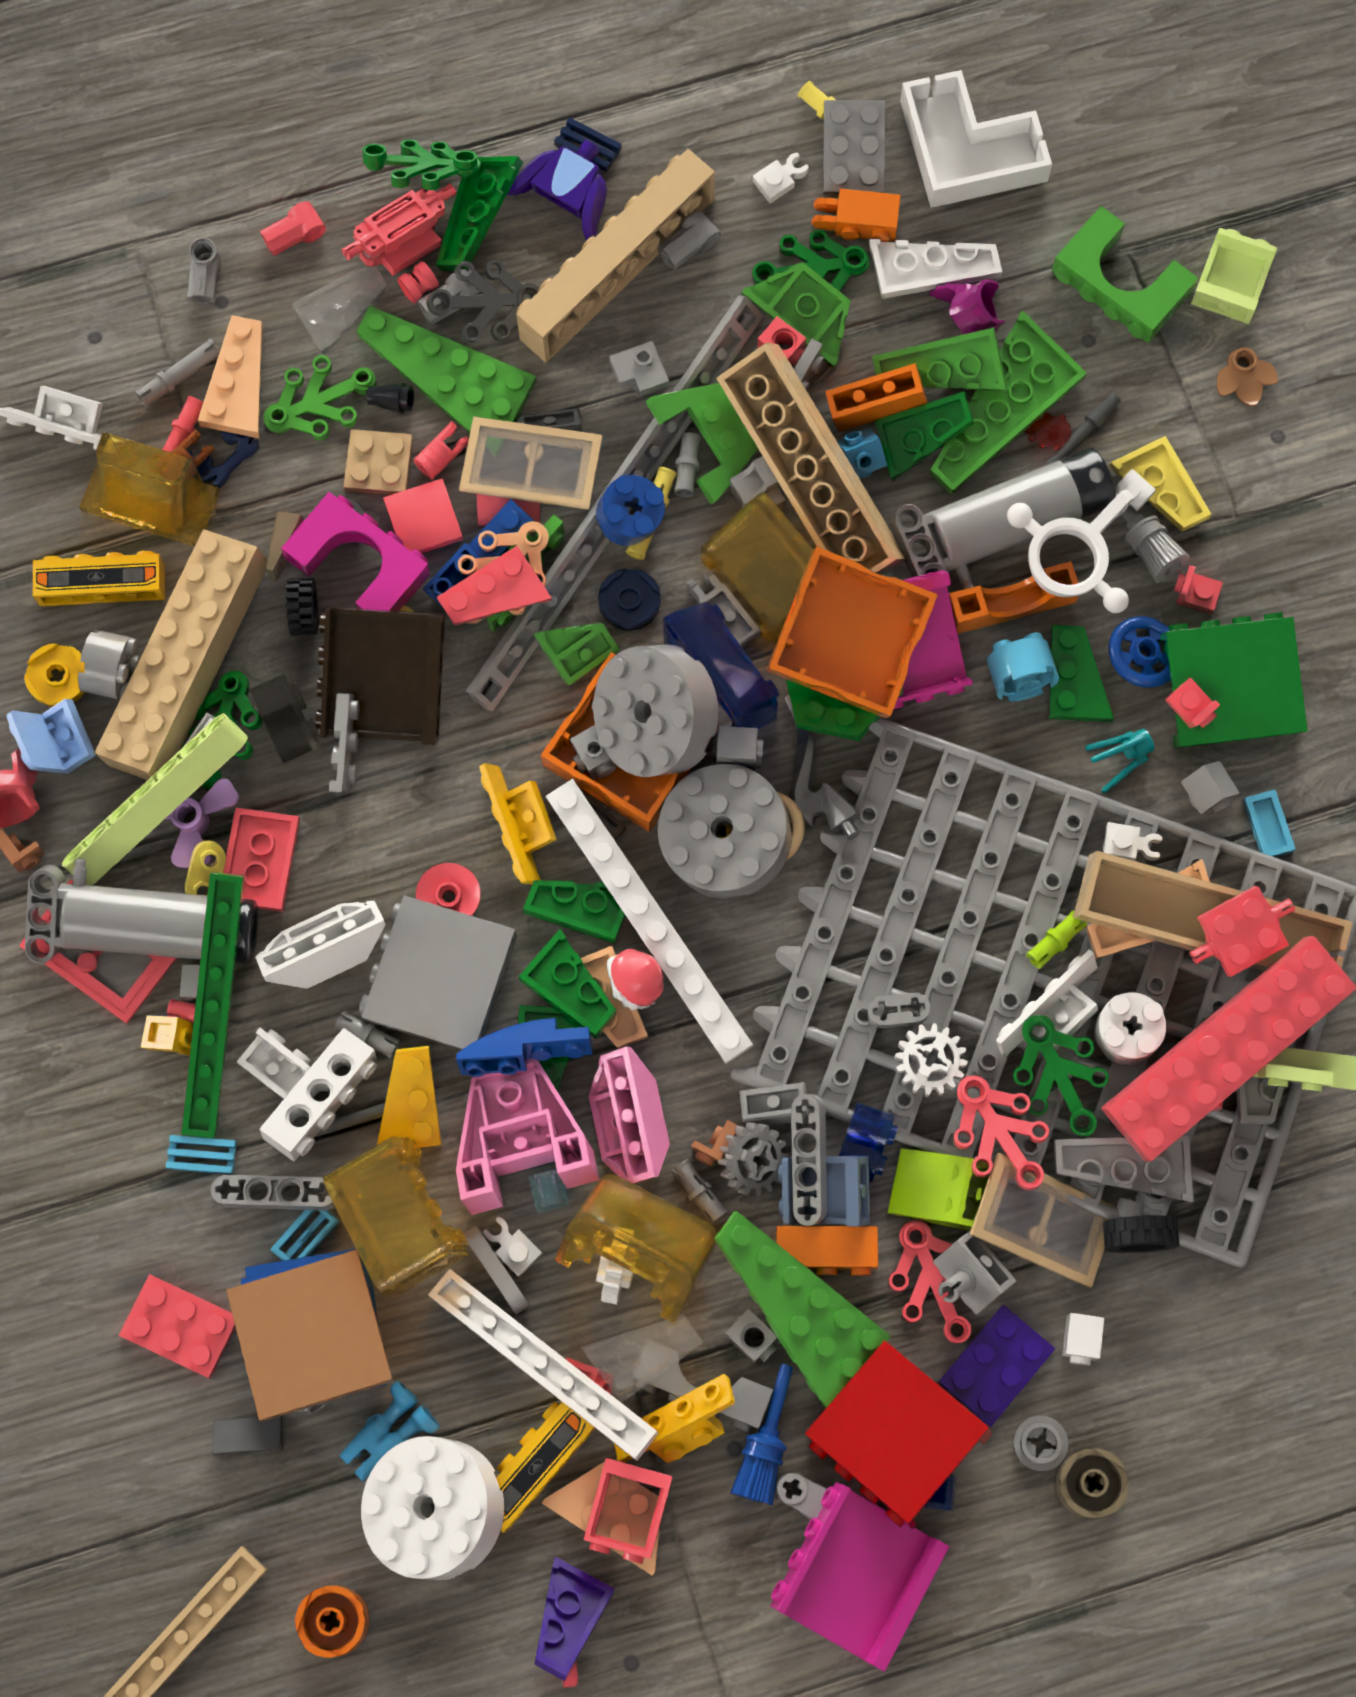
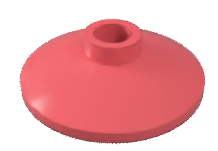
(454, 879)

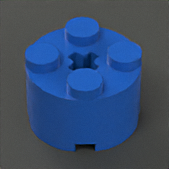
(647, 506)

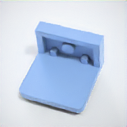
(52, 739)

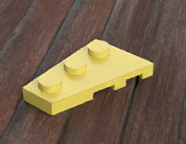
(1175, 492)

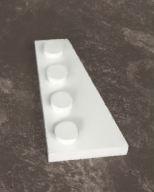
(916, 268)

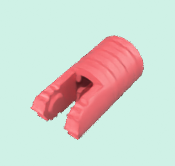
(438, 454)

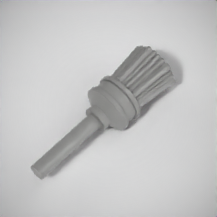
(1150, 541)

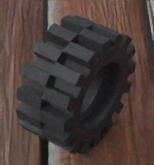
(302, 606)

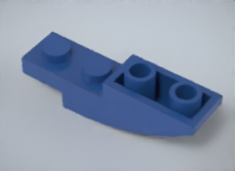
(507, 520)
(510, 1047)

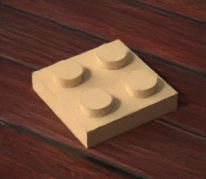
(378, 462)

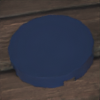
(629, 599)

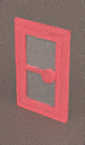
(110, 978)

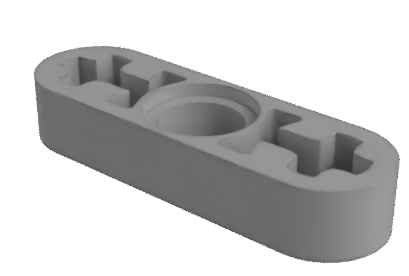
(496, 1270)

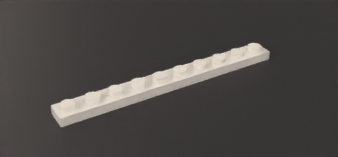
(649, 921)

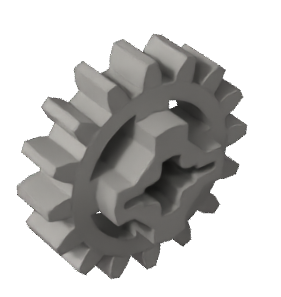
(752, 1158)

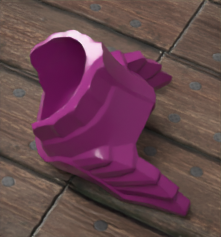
(970, 305)

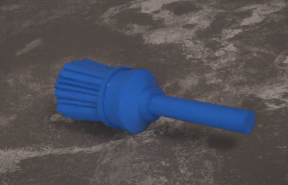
(764, 1449)

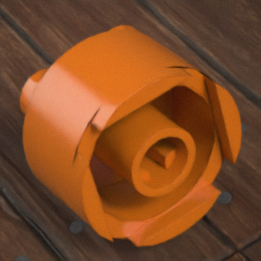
(315, 1631)

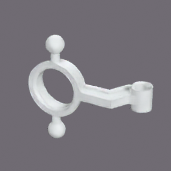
(1131, 491)

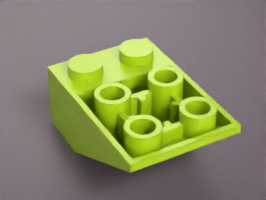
(937, 1188)

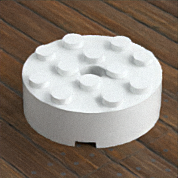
(399, 1513)

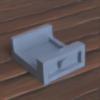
(846, 1190)

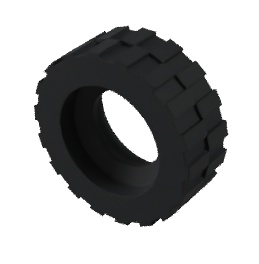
(1141, 1234)

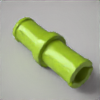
(1055, 940)

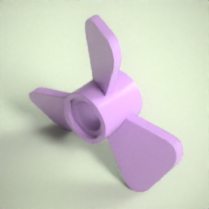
(219, 797)

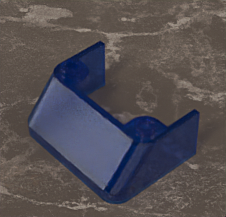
(737, 682)

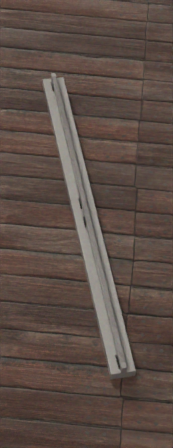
(588, 539)

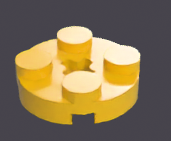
(40, 670)

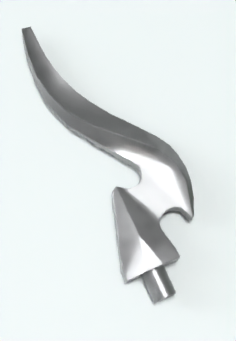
(826, 800)

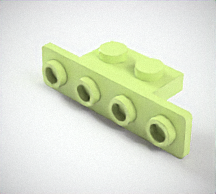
(1311, 1069)

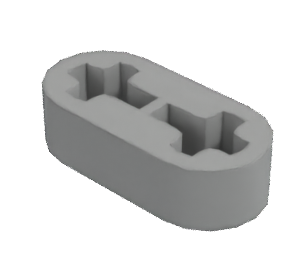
(897, 1002)

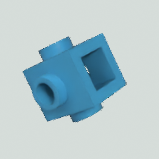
(863, 452)

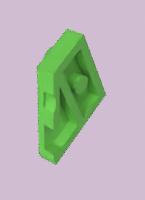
(576, 649)

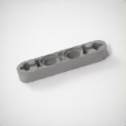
(802, 1159)
(274, 1197)

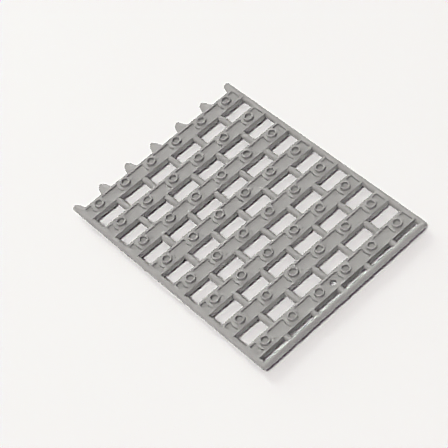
(979, 890)

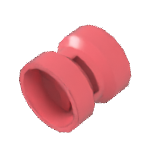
(418, 282)

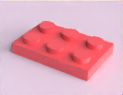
(263, 852)
(179, 1326)

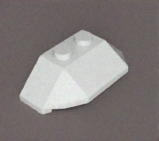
(322, 945)

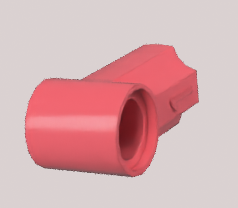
(299, 225)

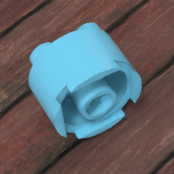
(1022, 667)

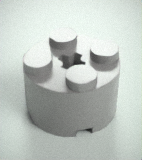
(108, 664)

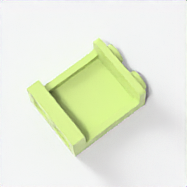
(1234, 275)

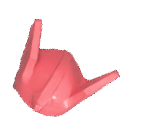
(17, 793)

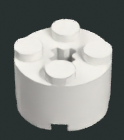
(1146, 1019)

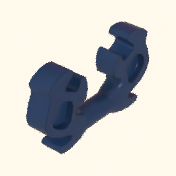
(221, 473)

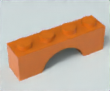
(984, 607)

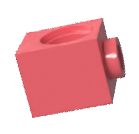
(781, 332)

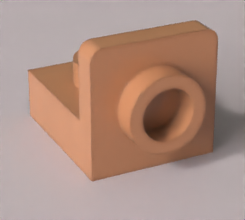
(24, 859)
(709, 1156)

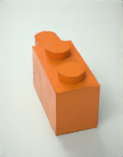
(859, 215)

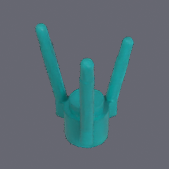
(1133, 745)

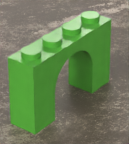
(1140, 311)

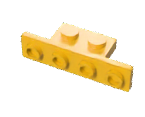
(521, 819)
(687, 1421)

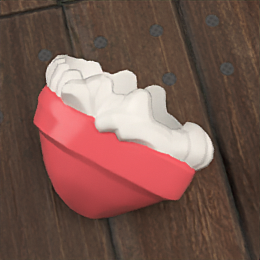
(635, 978)

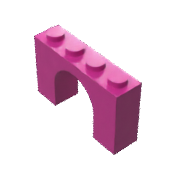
(337, 523)

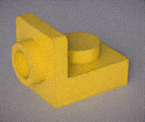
(167, 1034)

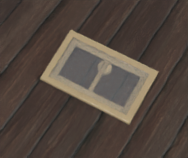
(531, 463)
(1041, 1224)

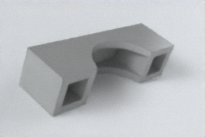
(749, 1397)

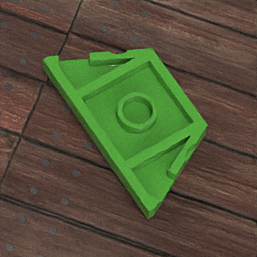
(806, 305)

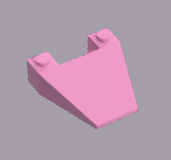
(513, 1127)

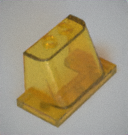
(149, 490)

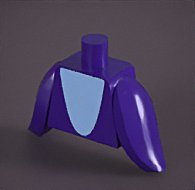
(567, 181)

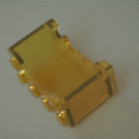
(393, 1216)
(643, 1237)

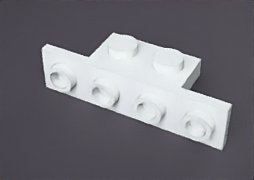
(60, 413)
(1061, 1003)

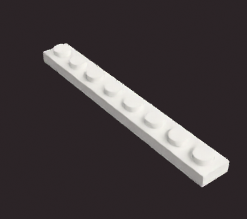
(543, 1364)

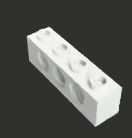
(342, 1051)

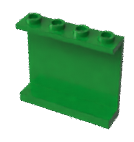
(1247, 670)

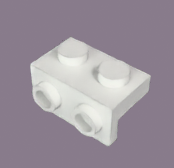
(274, 1063)

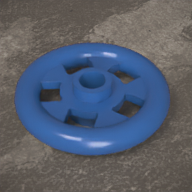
(1120, 660)

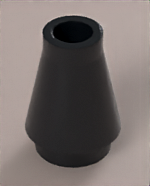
(392, 397)

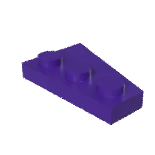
(569, 1617)

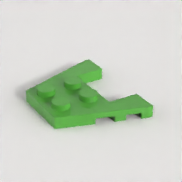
(718, 425)

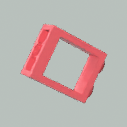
(637, 1474)

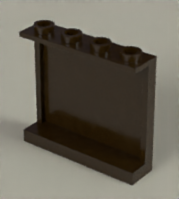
(391, 668)

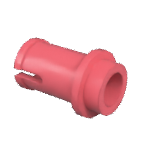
(181, 1009)

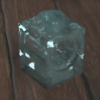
(548, 1191)

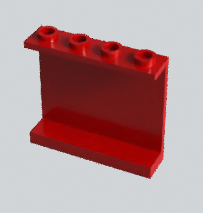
(895, 1434)

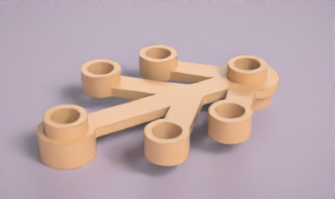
(518, 539)

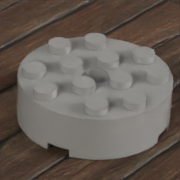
(655, 710)
(717, 799)

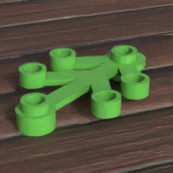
(316, 401)

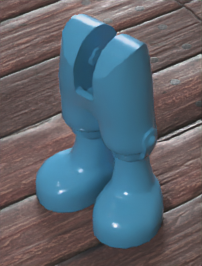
(376, 1435)

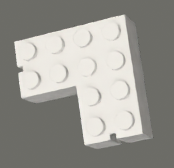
(969, 157)

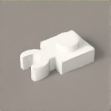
(777, 179)
(1126, 843)
(515, 1249)

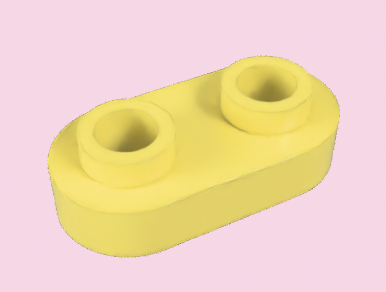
(198, 871)

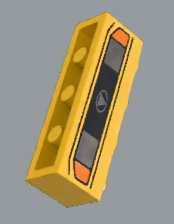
(98, 579)
(540, 1459)

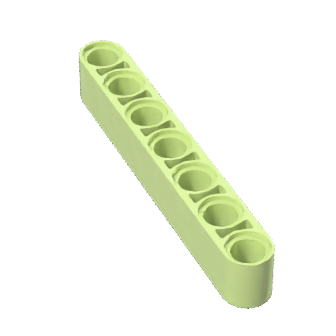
(157, 798)

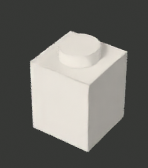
(1083, 1338)

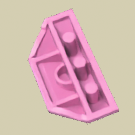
(628, 1116)

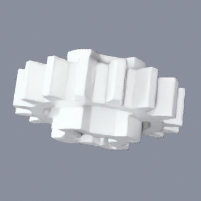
(918, 1053)
(613, 1278)

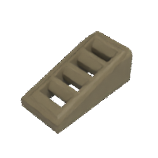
(284, 527)

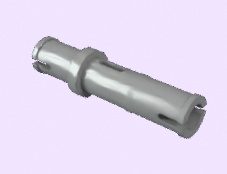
(168, 380)

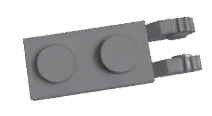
(736, 617)

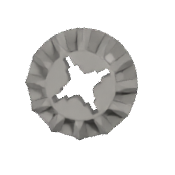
(1053, 1434)

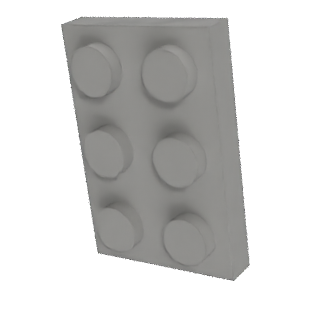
(854, 145)

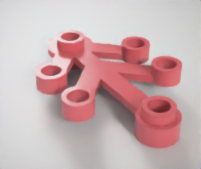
(997, 1127)
(928, 1277)

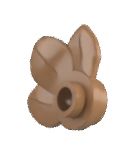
(1248, 381)

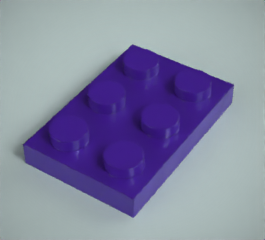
(996, 1365)

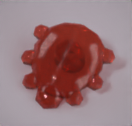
(1050, 431)

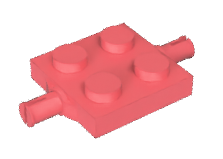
(1242, 931)

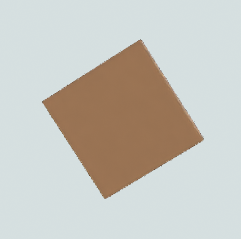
(309, 1335)

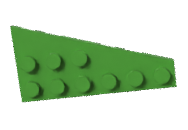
(446, 372)
(1036, 379)
(810, 1319)

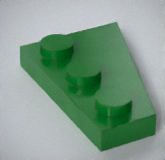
(921, 431)
(576, 907)

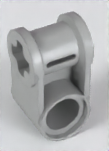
(809, 1497)

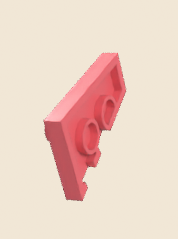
(495, 588)

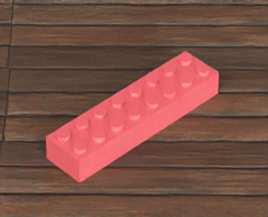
(1228, 1048)

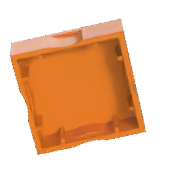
(851, 632)
(629, 795)

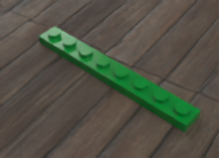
(213, 1004)

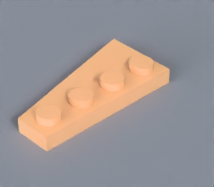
(235, 386)

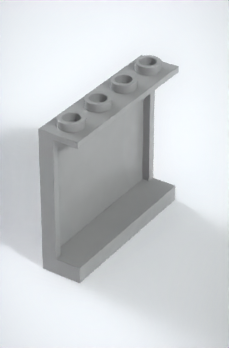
(438, 973)

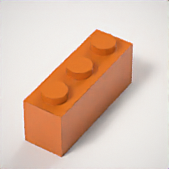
(876, 397)
(832, 1248)

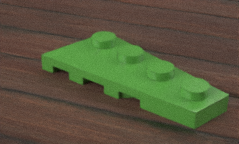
(953, 362)

